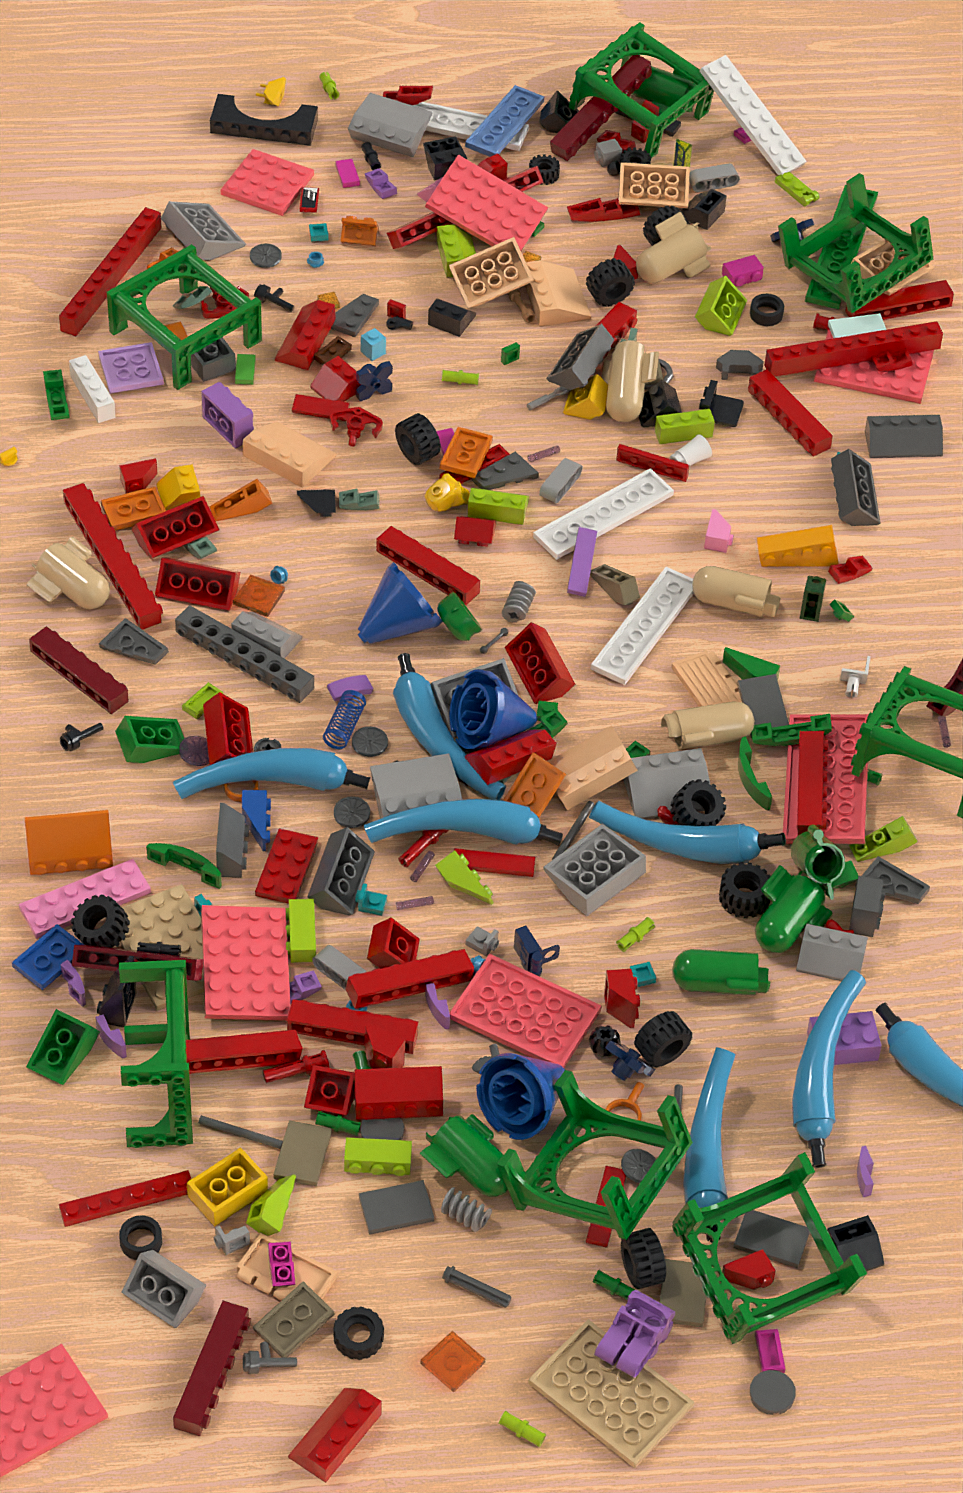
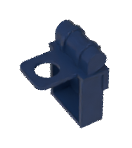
(530, 952)

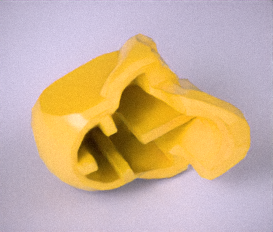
(446, 494)

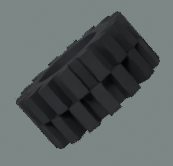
(634, 155)
(550, 164)

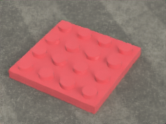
(267, 182)

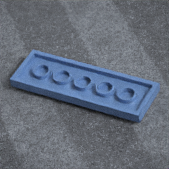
(504, 121)

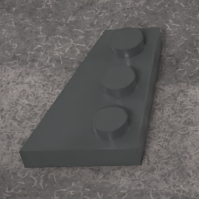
(354, 315)
(504, 471)
(134, 642)
(897, 882)

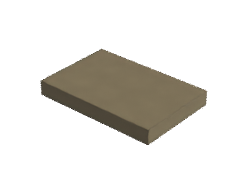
(303, 1152)
(683, 1293)
(293, 1320)

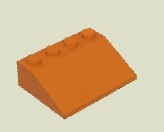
(69, 842)

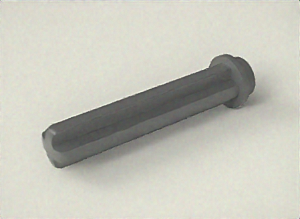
(476, 1287)

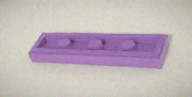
(582, 561)

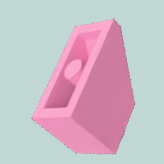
(718, 533)

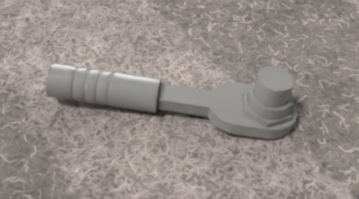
(559, 391)

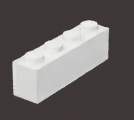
(92, 389)

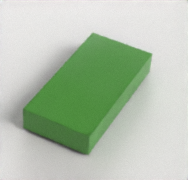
(245, 369)

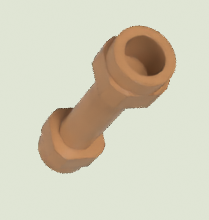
(527, 313)

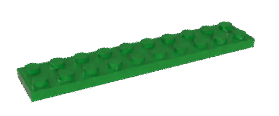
(839, 253)

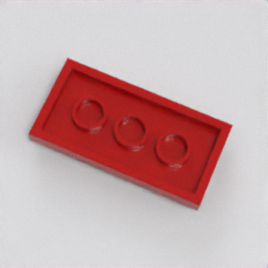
(286, 866)

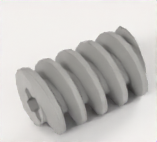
(518, 602)
(465, 1211)

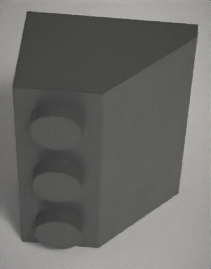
(231, 842)

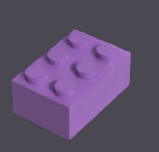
(226, 414)
(857, 1038)

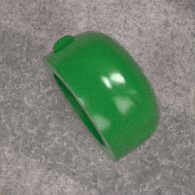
(458, 617)

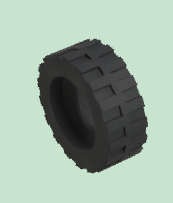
(362, 1316)

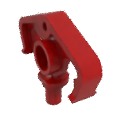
(222, 305)
(356, 420)

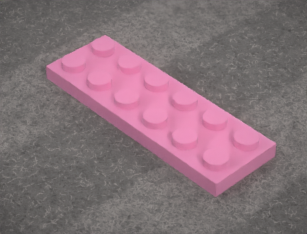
(120, 882)

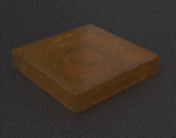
(259, 595)
(452, 1361)

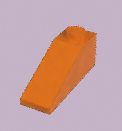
(242, 502)

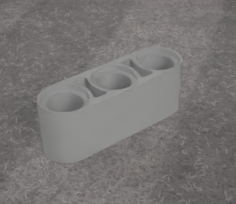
(713, 177)
(560, 480)
(336, 965)

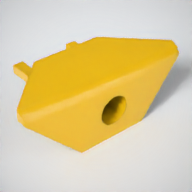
(273, 91)

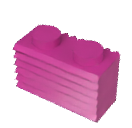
(743, 270)

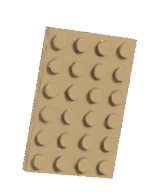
(166, 919)
(611, 1405)

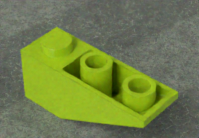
(885, 841)
(460, 877)
(269, 1209)

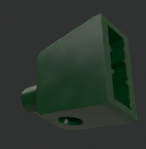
(813, 591)

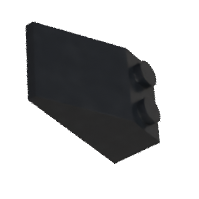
(117, 999)

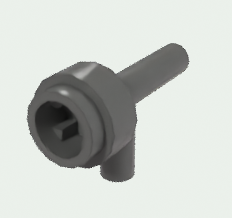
(253, 1362)

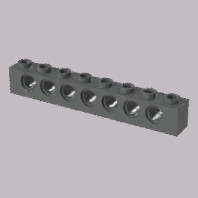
(244, 654)

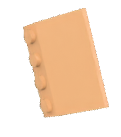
(654, 185)
(879, 258)
(491, 273)
(555, 294)
(286, 453)
(592, 767)

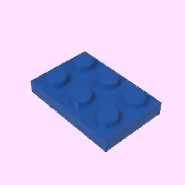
(44, 958)

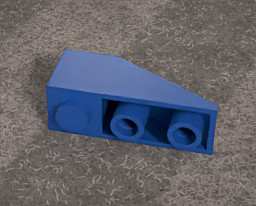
(255, 808)

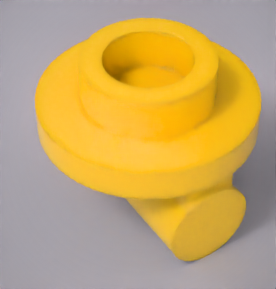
(9, 457)

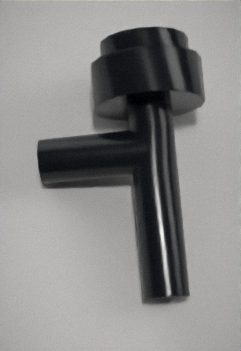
(263, 292)
(71, 739)

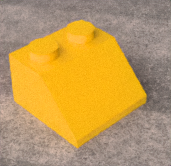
(589, 400)
(178, 486)

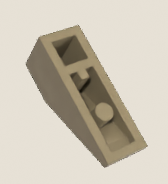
(616, 584)

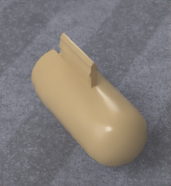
(679, 249)
(627, 379)
(65, 571)
(735, 591)
(709, 724)

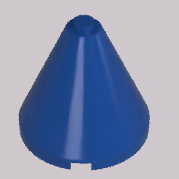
(396, 609)
(487, 710)
(518, 1093)

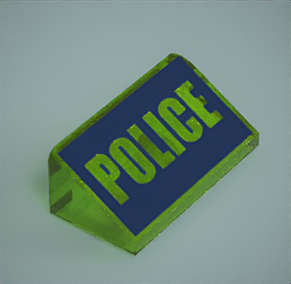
(682, 153)

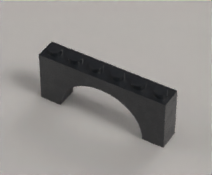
(294, 129)

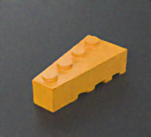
(799, 548)

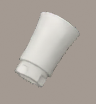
(693, 452)

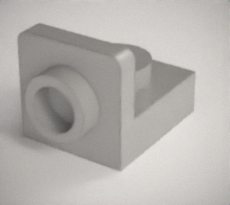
(483, 941)
(233, 1241)

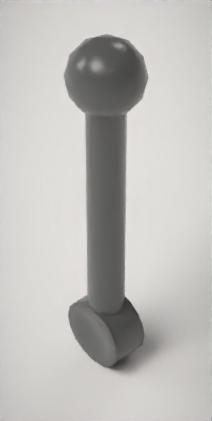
(504, 632)

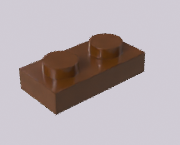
(335, 348)

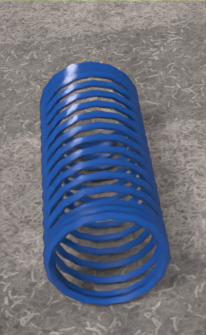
(339, 733)

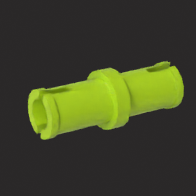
(329, 85)
(460, 377)
(635, 934)
(522, 1428)

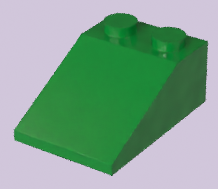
(148, 738)
(62, 1047)

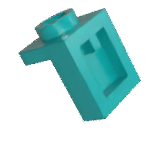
(370, 901)

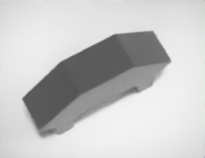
(739, 362)

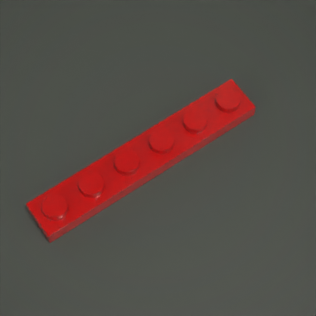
(124, 1198)

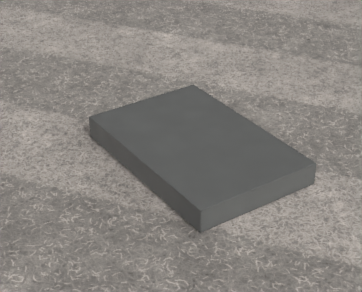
(764, 700)
(396, 1207)
(778, 1238)

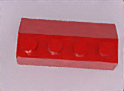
(307, 334)
(175, 527)
(197, 583)
(539, 664)
(226, 728)
(511, 755)
(398, 1092)
(337, 1432)

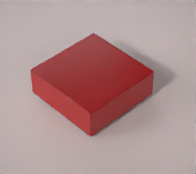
(396, 309)

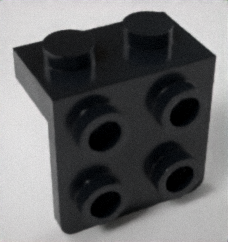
(723, 409)

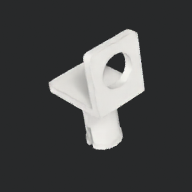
(853, 678)

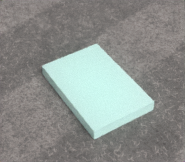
(856, 325)

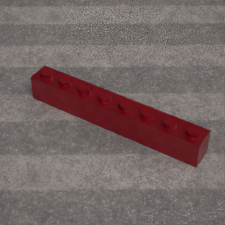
(598, 110)

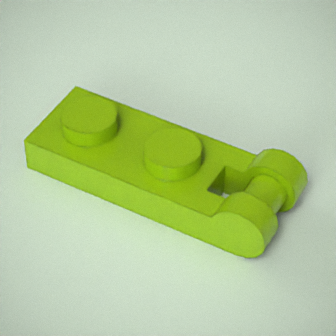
(796, 188)

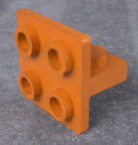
(359, 231)

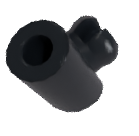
(398, 322)

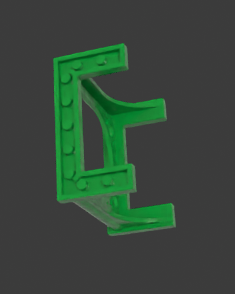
(638, 42)
(189, 270)
(851, 286)
(881, 741)
(170, 1062)
(583, 1113)
(741, 1321)

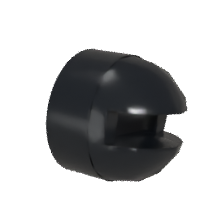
(613, 168)

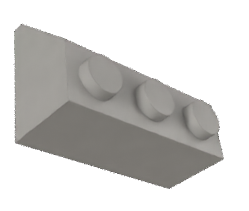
(266, 633)
(830, 952)
(163, 1288)

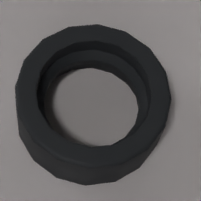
(766, 300)
(136, 1223)

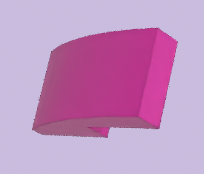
(281, 1264)

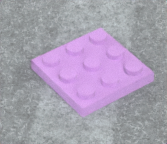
(130, 367)

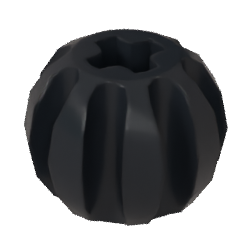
(600, 1038)

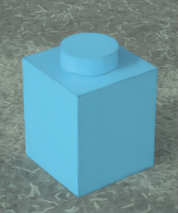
(373, 344)

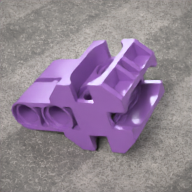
(635, 1333)

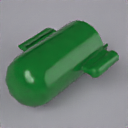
(664, 88)
(818, 858)
(794, 904)
(720, 972)
(465, 1148)

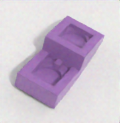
(379, 182)
(358, 683)
(75, 984)
(304, 986)
(437, 1007)
(113, 1038)
(864, 1170)

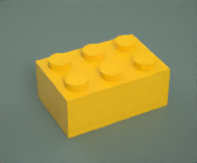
(227, 1186)

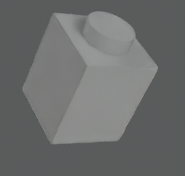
(607, 152)

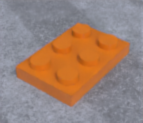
(466, 452)
(133, 507)
(535, 784)

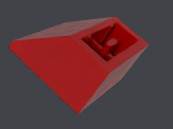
(621, 997)

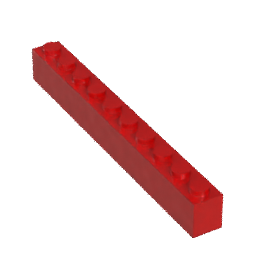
(428, 223)
(110, 271)
(852, 348)
(112, 556)

